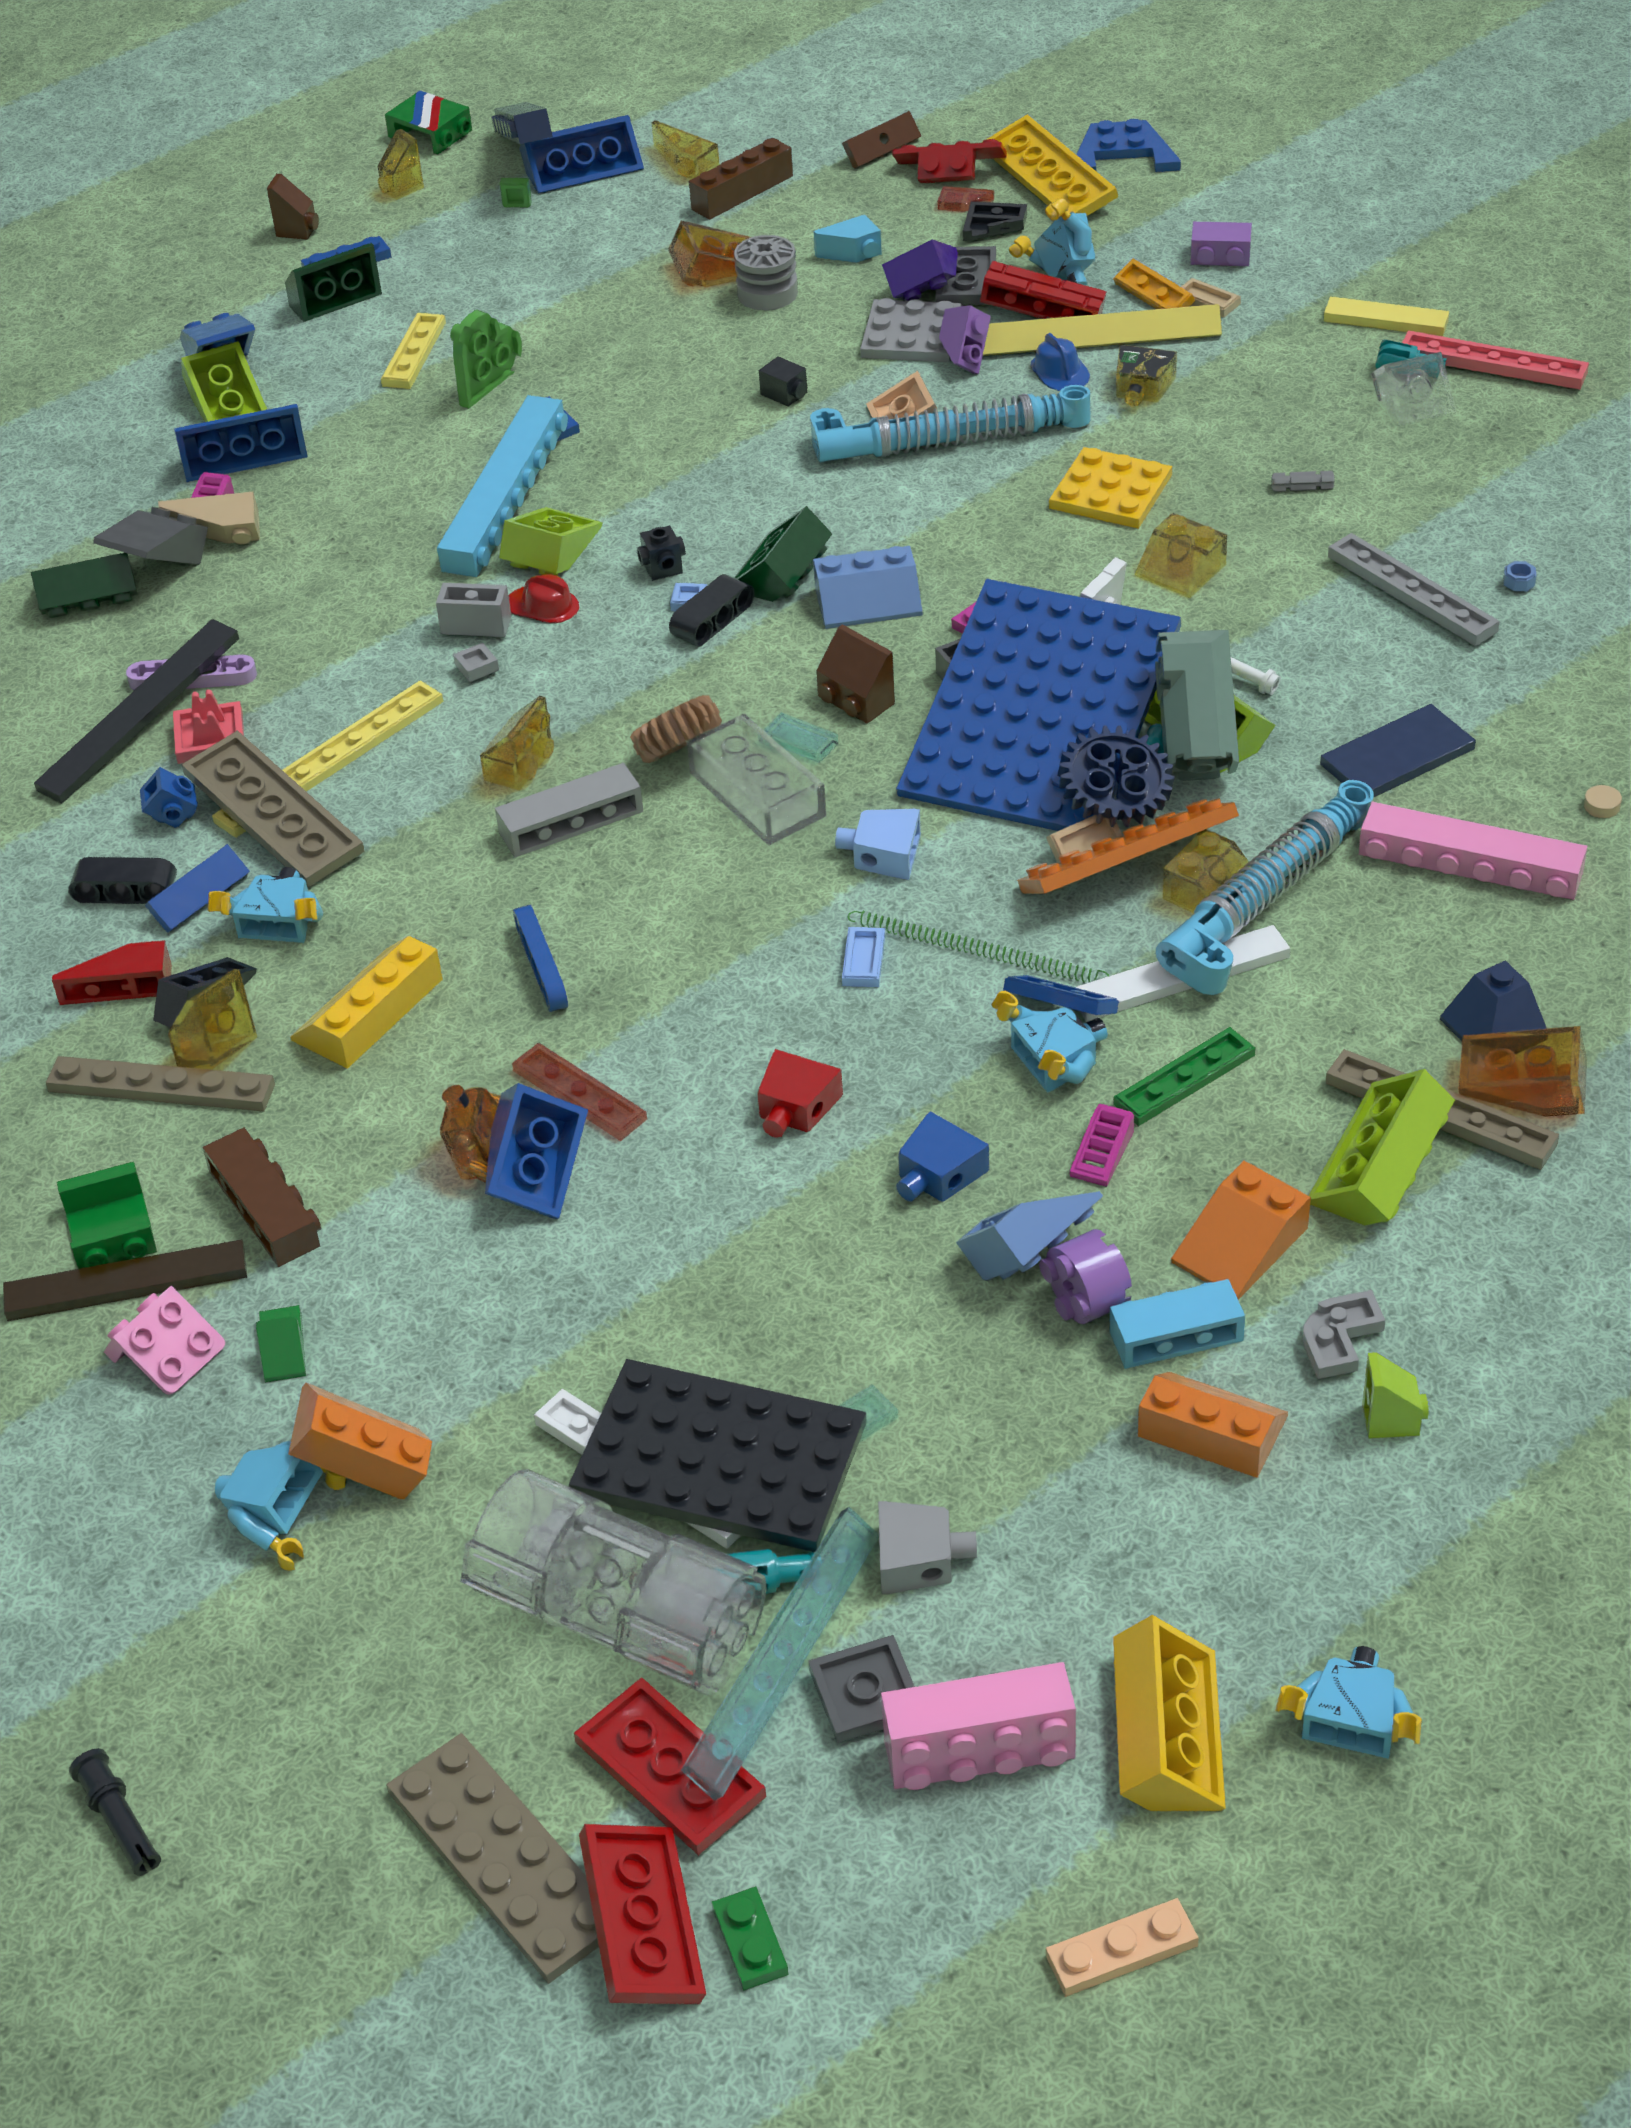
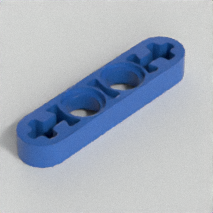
(540, 958)

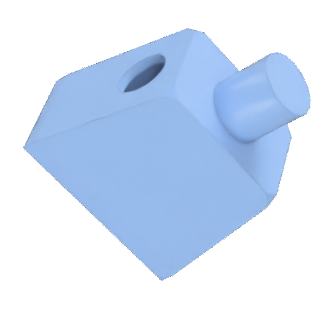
(883, 841)

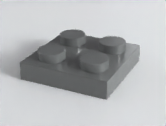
(853, 1682)

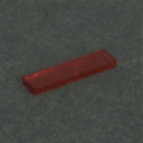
(571, 1084)

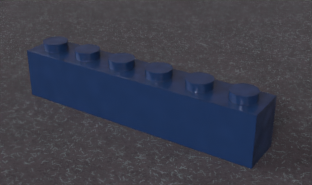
(522, 122)

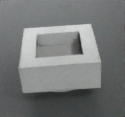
(476, 662)

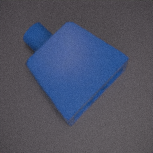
(940, 1160)

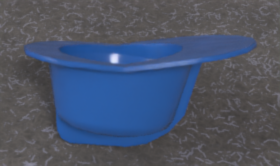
(1059, 364)

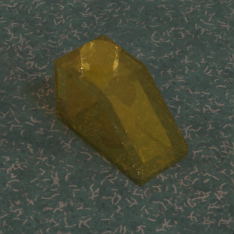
(400, 167)

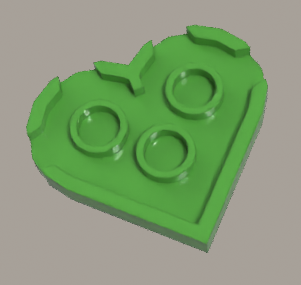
(482, 355)

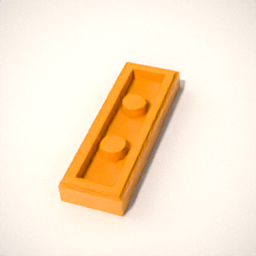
(1152, 287)

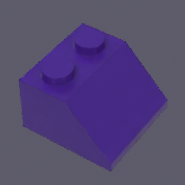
(921, 270)

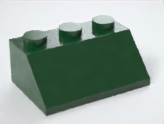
(333, 283)
(785, 556)
(84, 584)

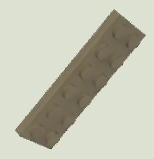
(273, 808)
(501, 1854)

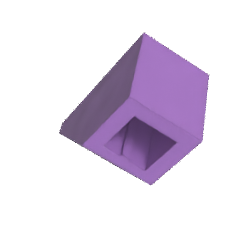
(964, 336)

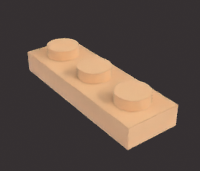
(1121, 1947)

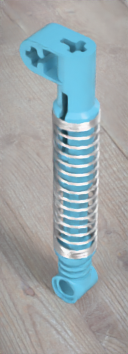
(880, 435)
(1196, 948)

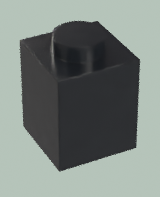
(783, 381)

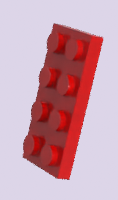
(644, 1747)
(641, 1915)

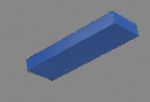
(192, 890)
(1061, 995)

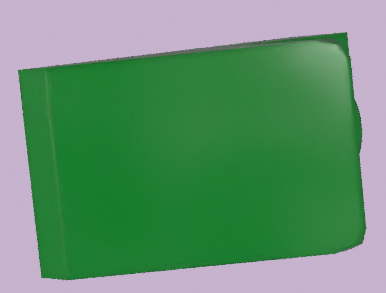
(281, 1343)

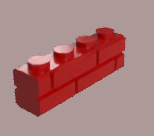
(1039, 293)

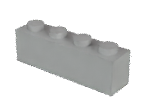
(569, 809)

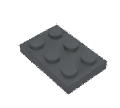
(970, 272)

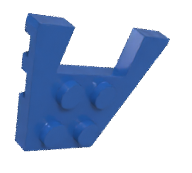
(1127, 140)

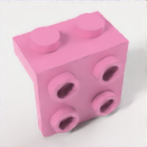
(166, 1340)

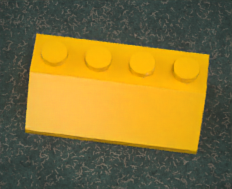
(372, 1002)
(1167, 1719)

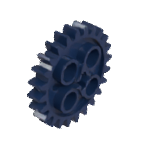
(1089, 774)

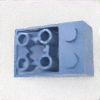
(1018, 1234)

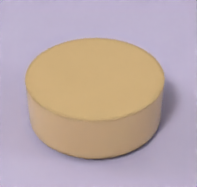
(1602, 801)

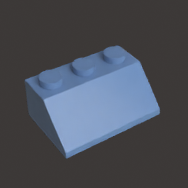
(867, 586)

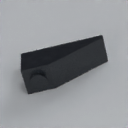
(178, 988)

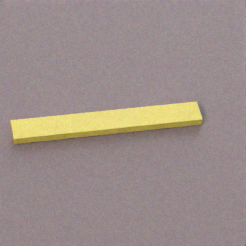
(1106, 329)
(352, 742)

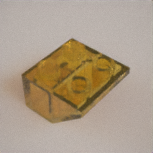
(519, 747)

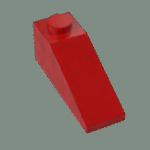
(116, 975)

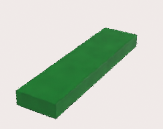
(1184, 1075)

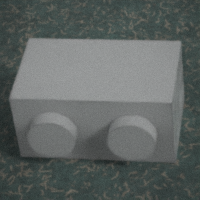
(473, 609)

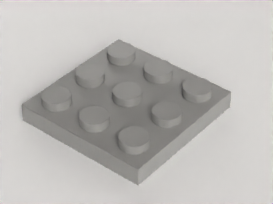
(905, 330)

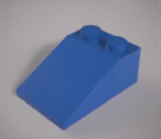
(216, 333)
(533, 1149)

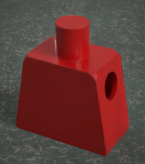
(796, 1093)

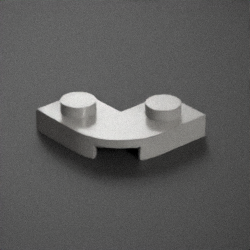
(1331, 1327)

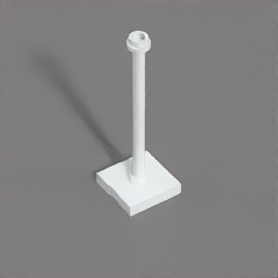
(1109, 588)

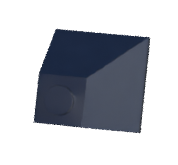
(1494, 1003)

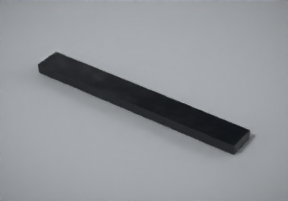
(136, 711)

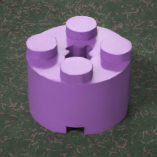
(1086, 1277)

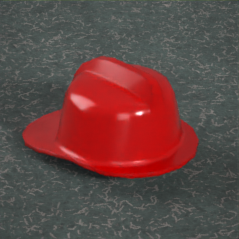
(544, 599)

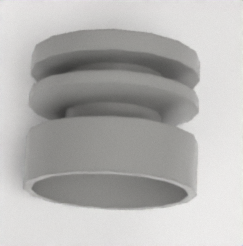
(766, 272)

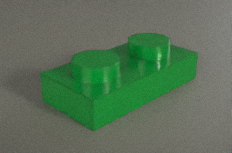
(750, 1938)

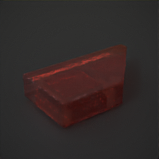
(959, 198)

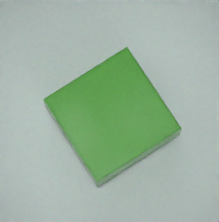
(515, 192)

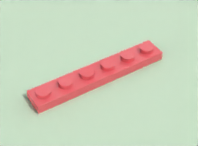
(1502, 360)

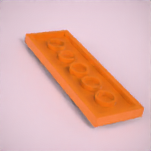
(1135, 842)

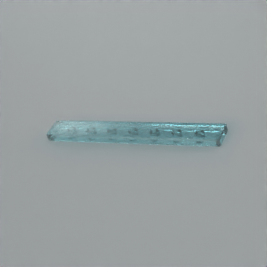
(780, 1655)

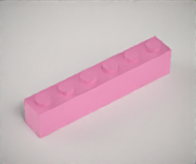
(1473, 850)

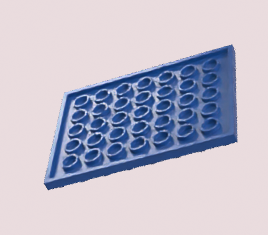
(1021, 689)

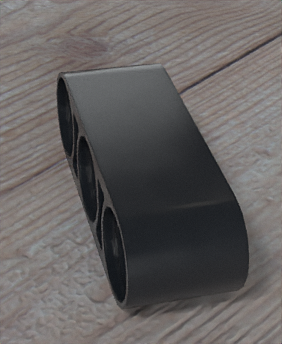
(711, 610)
(120, 879)

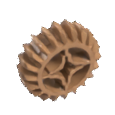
(674, 728)

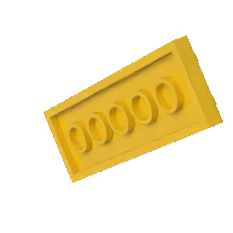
(1052, 168)

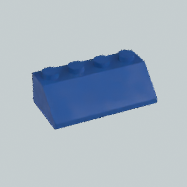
(582, 154)
(241, 442)

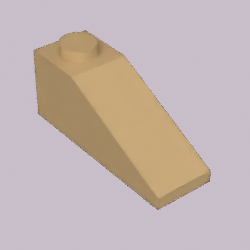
(227, 516)

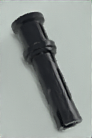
(107, 1796)

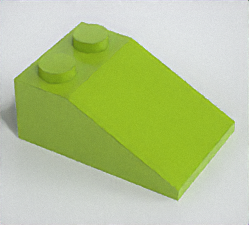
(221, 383)
(546, 539)

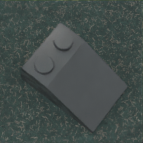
(157, 536)

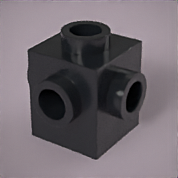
(661, 552)

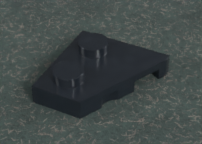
(993, 219)

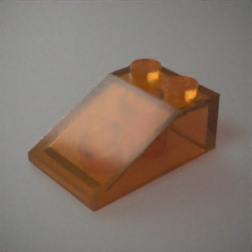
(704, 254)
(1527, 1070)

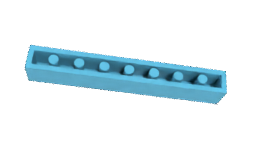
(502, 486)

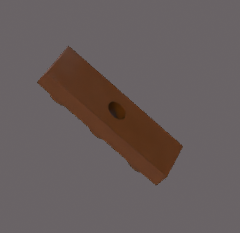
(881, 139)

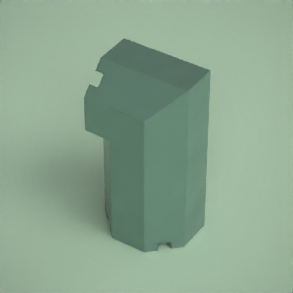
(1197, 703)

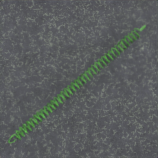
(971, 943)

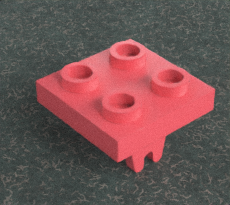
(204, 725)

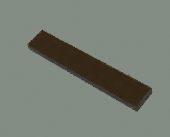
(124, 1280)

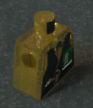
(1144, 373)

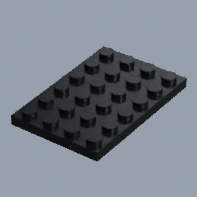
(720, 1454)

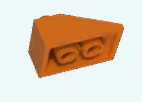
(1244, 1229)

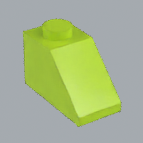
(1391, 1400)

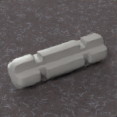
(1302, 481)

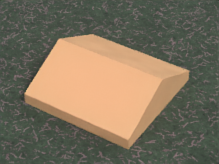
(903, 398)

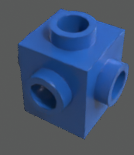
(168, 798)

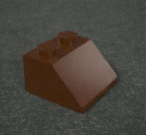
(856, 675)

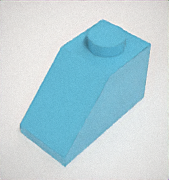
(848, 240)

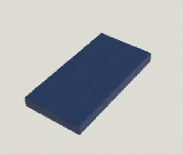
(1399, 750)

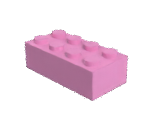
(979, 1726)

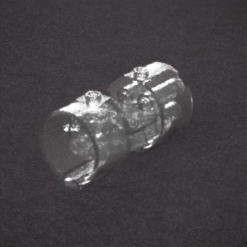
(615, 1580)

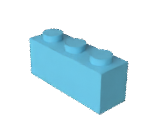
(1176, 1323)

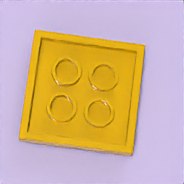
(1110, 487)

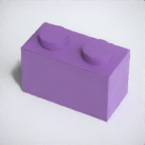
(1221, 243)

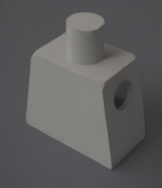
(918, 1546)

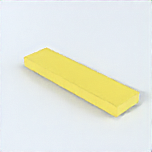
(1386, 316)
(413, 351)

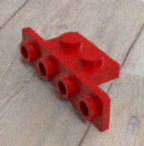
(948, 162)

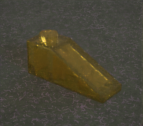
(684, 151)

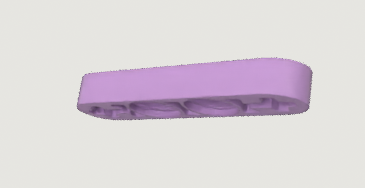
(239, 671)

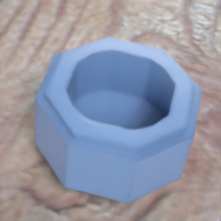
(1519, 576)

